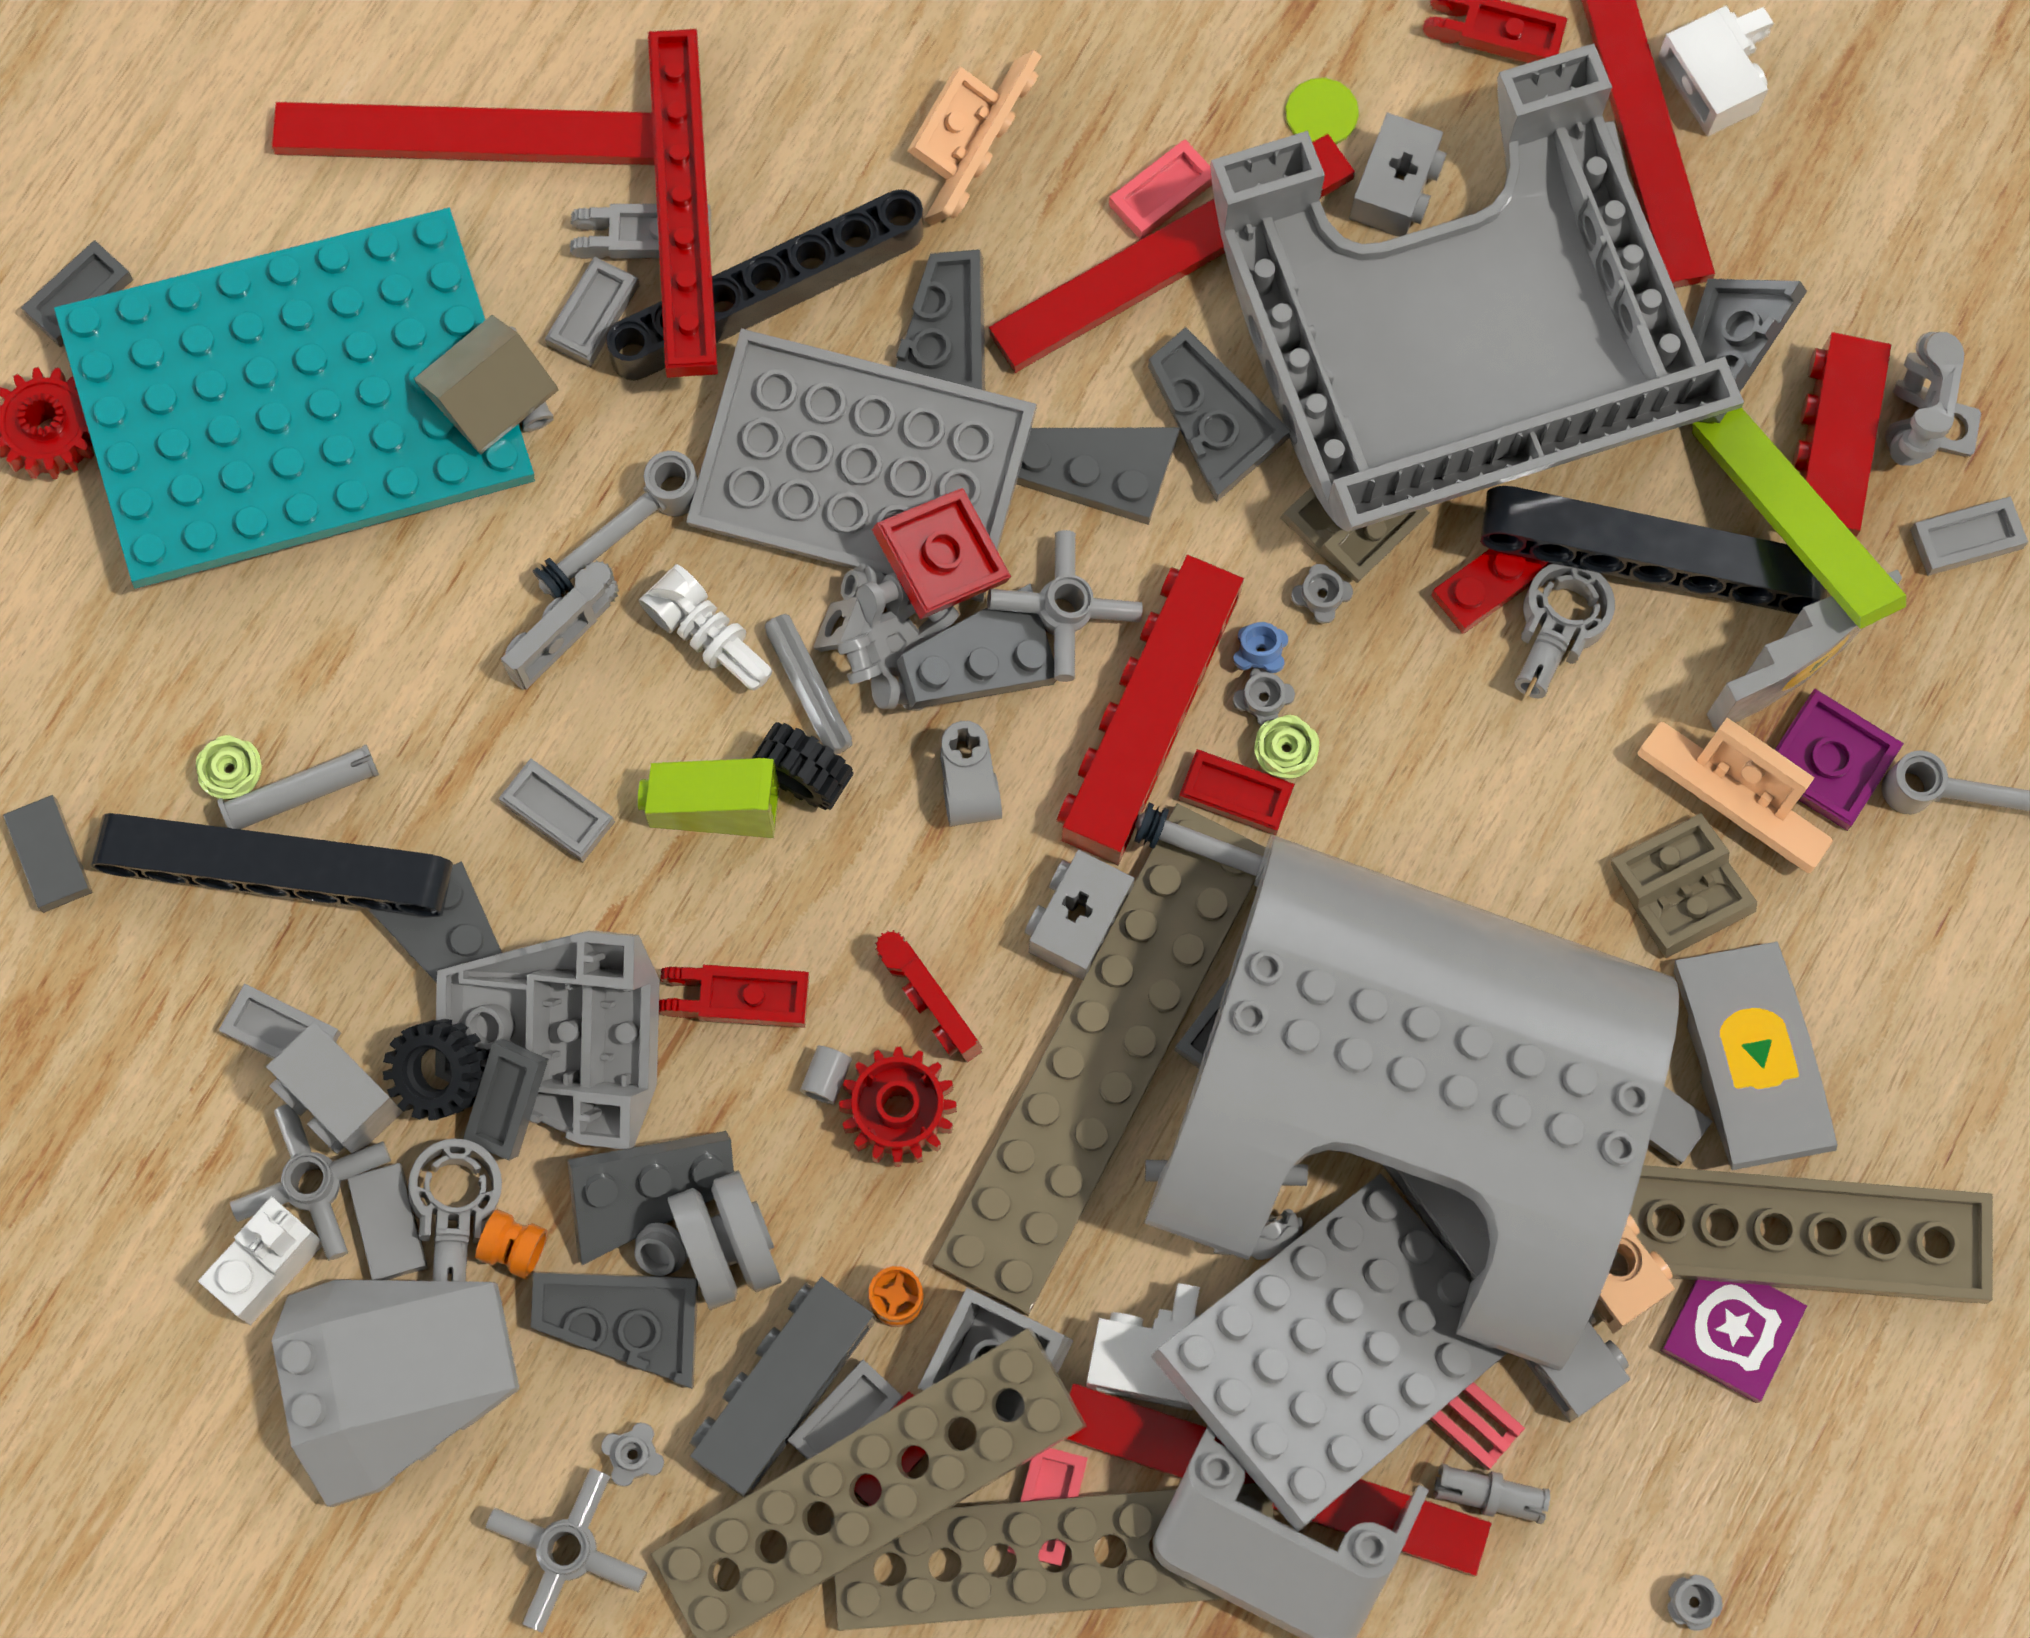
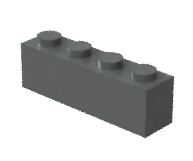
(782, 1387)

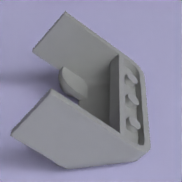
(1267, 1564)

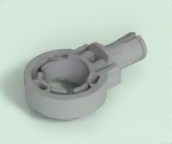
(1557, 630)
(452, 1243)

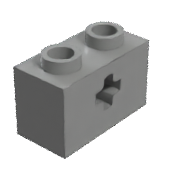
(1405, 150)
(1076, 944)

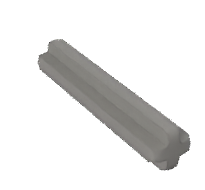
(808, 683)

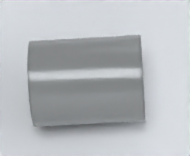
(826, 1074)

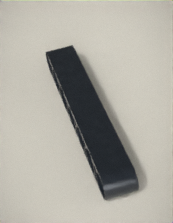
(783, 266)
(1647, 549)
(272, 865)

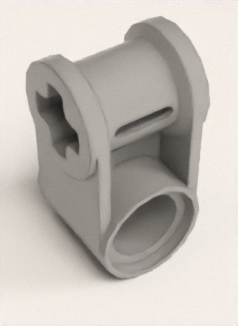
(969, 783)

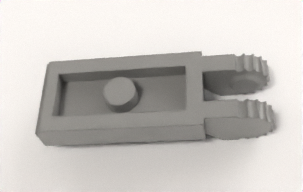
(631, 231)
(561, 625)

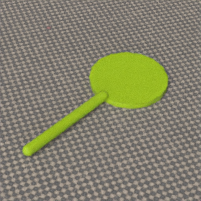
(1322, 108)

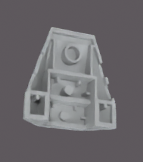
(583, 1006)
(387, 1375)

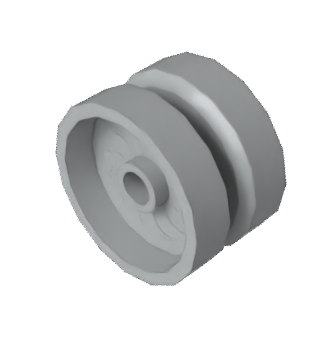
(725, 1239)

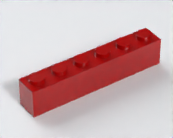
(1151, 709)

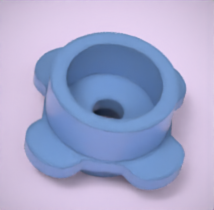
(1261, 636)

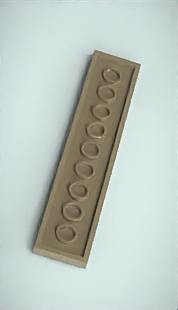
(1096, 1069)

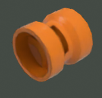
(511, 1244)
(896, 1286)

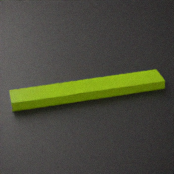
(1801, 518)

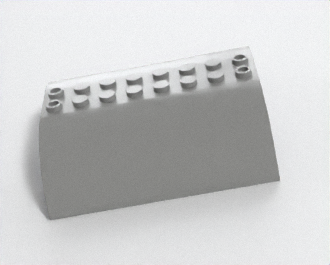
(1474, 340)
(1440, 1050)

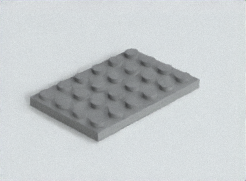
(832, 443)
(1331, 1351)

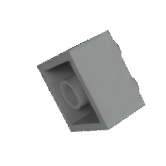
(334, 1088)
(977, 1329)

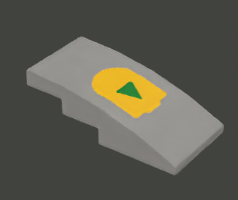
(1783, 665)
(1755, 1056)

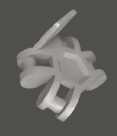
(1913, 440)
(878, 639)

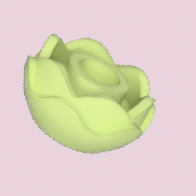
(1286, 731)
(224, 752)

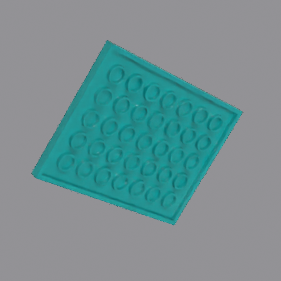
(281, 397)

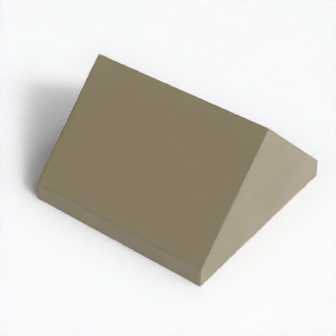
(487, 383)

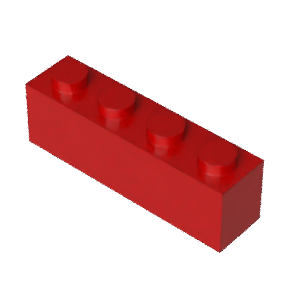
(1843, 422)

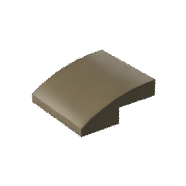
(1349, 551)
(1683, 885)

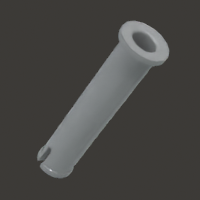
(298, 789)

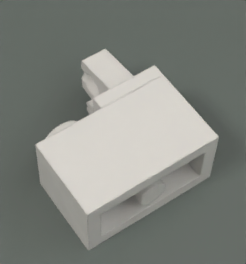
(1713, 69)
(261, 1261)
(1123, 1353)

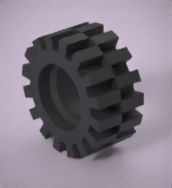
(805, 765)
(408, 1074)

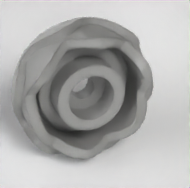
(1278, 1234)

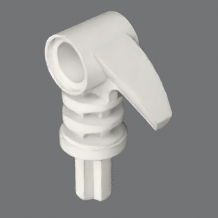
(681, 601)

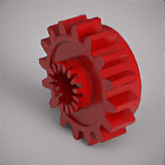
(50, 448)
(892, 1078)

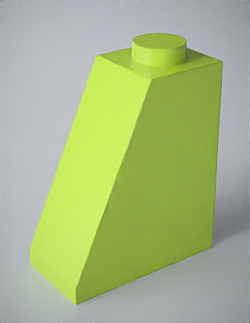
(712, 796)

